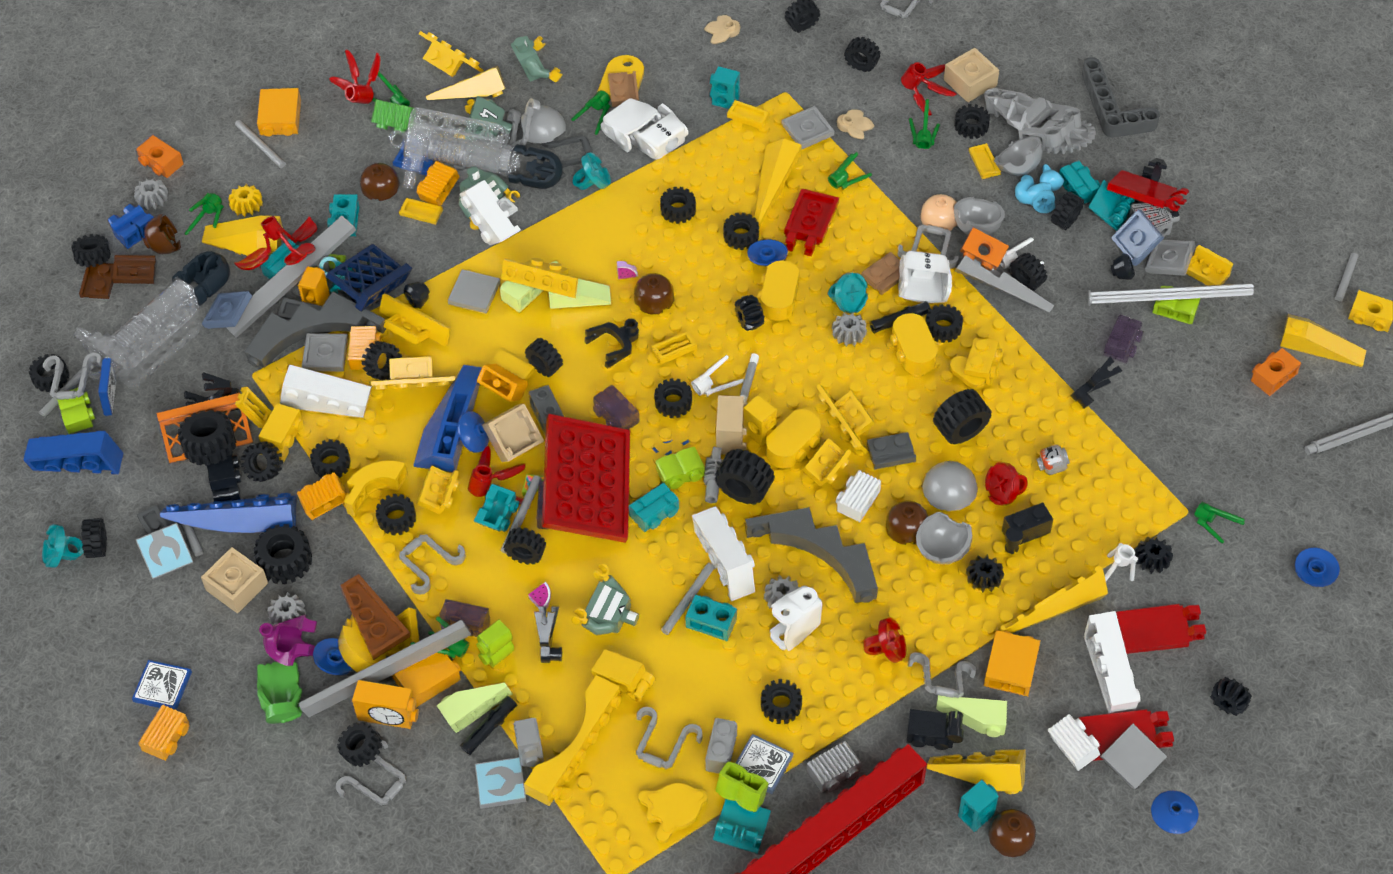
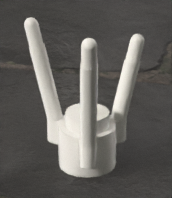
(1011, 254)
(703, 383)
(1123, 556)

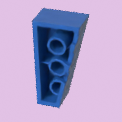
(74, 452)

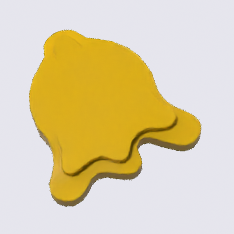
(673, 807)

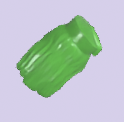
(279, 692)

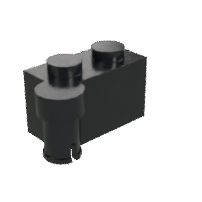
(225, 479)
(1026, 526)
(933, 729)

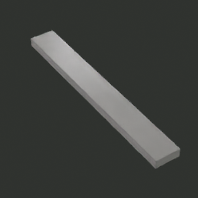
(292, 274)
(386, 667)

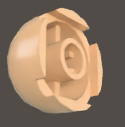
(939, 212)

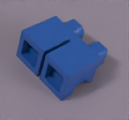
(130, 226)

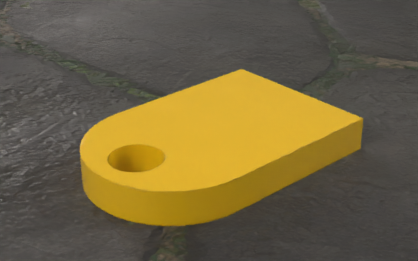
(616, 66)

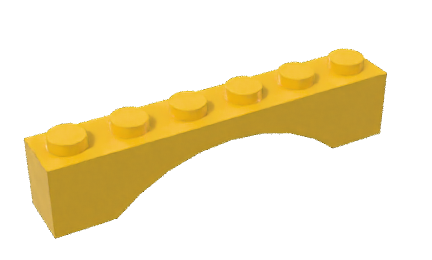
(548, 777)

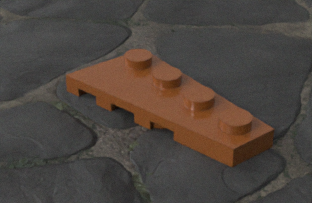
(375, 621)

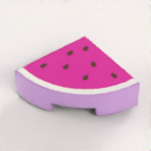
(625, 270)
(541, 595)

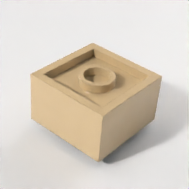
(971, 74)
(730, 423)
(513, 433)
(234, 580)

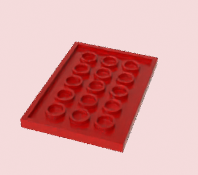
(586, 478)

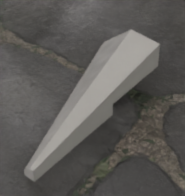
(1001, 282)

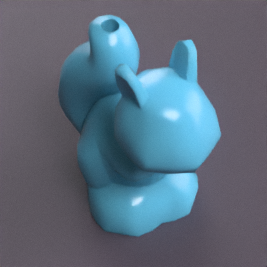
(1039, 194)

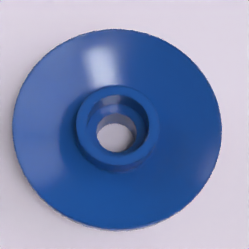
(767, 252)
(471, 432)
(1318, 559)
(325, 653)
(1174, 821)

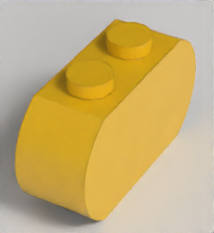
(779, 290)
(914, 344)
(793, 438)

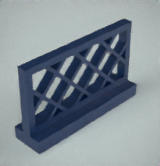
(380, 285)

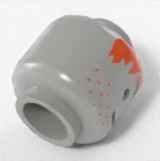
(1053, 459)

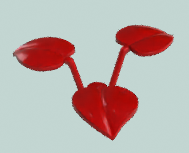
(275, 231)

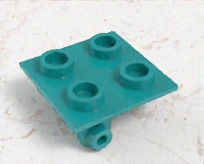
(1111, 206)
(741, 827)

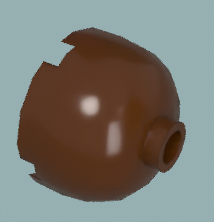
(379, 182)
(158, 235)
(653, 293)
(904, 521)
(1012, 833)

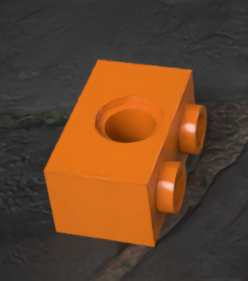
(159, 156)
(995, 247)
(1275, 371)

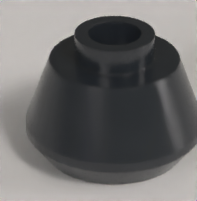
(1123, 267)
(416, 294)

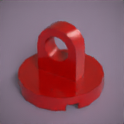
(1004, 483)
(887, 641)

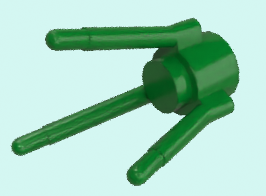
(397, 97)
(598, 102)
(924, 138)
(840, 176)
(211, 204)
(1208, 513)
(456, 649)

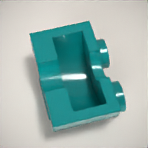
(497, 508)

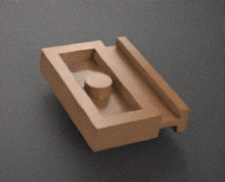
(622, 87)
(883, 273)

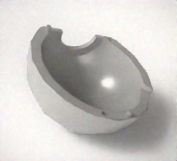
(544, 125)
(1020, 156)
(979, 214)
(950, 486)
(943, 539)

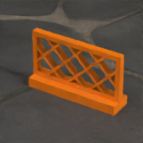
(178, 415)

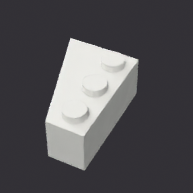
(487, 213)

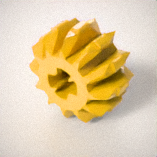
(245, 200)

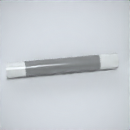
(749, 376)

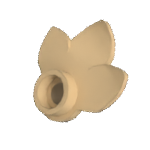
(722, 29)
(854, 123)

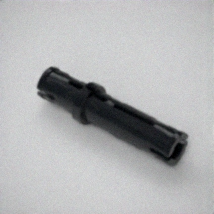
(887, 321)
(488, 725)

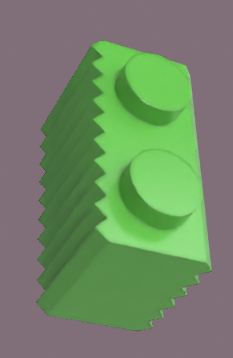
(391, 115)

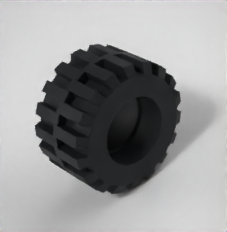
(962, 416)
(207, 437)
(744, 476)
(290, 566)

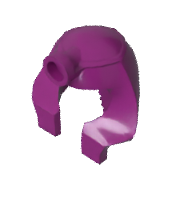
(284, 639)

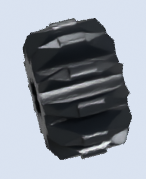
(749, 312)
(1154, 554)
(985, 573)
(1231, 696)

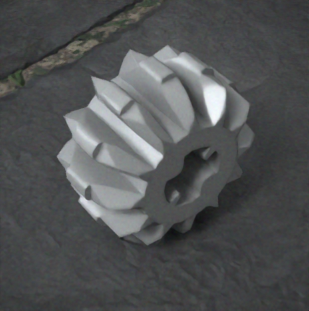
(151, 193)
(849, 329)
(778, 589)
(292, 605)

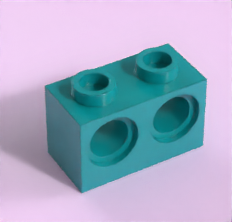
(725, 87)
(346, 206)
(708, 622)
(978, 805)

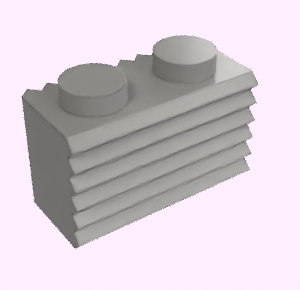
(528, 742)
(720, 745)
(834, 767)

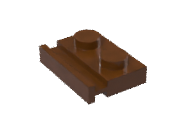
(134, 269)
(97, 281)

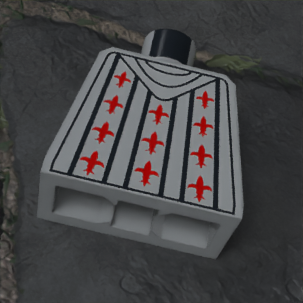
(1158, 216)

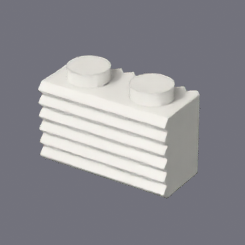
(858, 496)
(1074, 742)

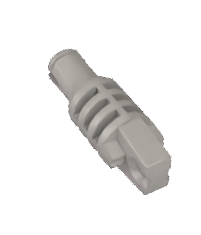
(711, 466)

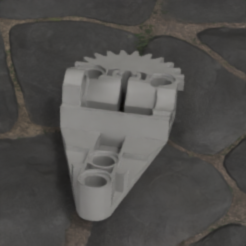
(1061, 131)

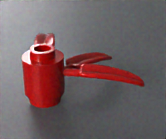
(915, 75)
(358, 92)
(482, 475)

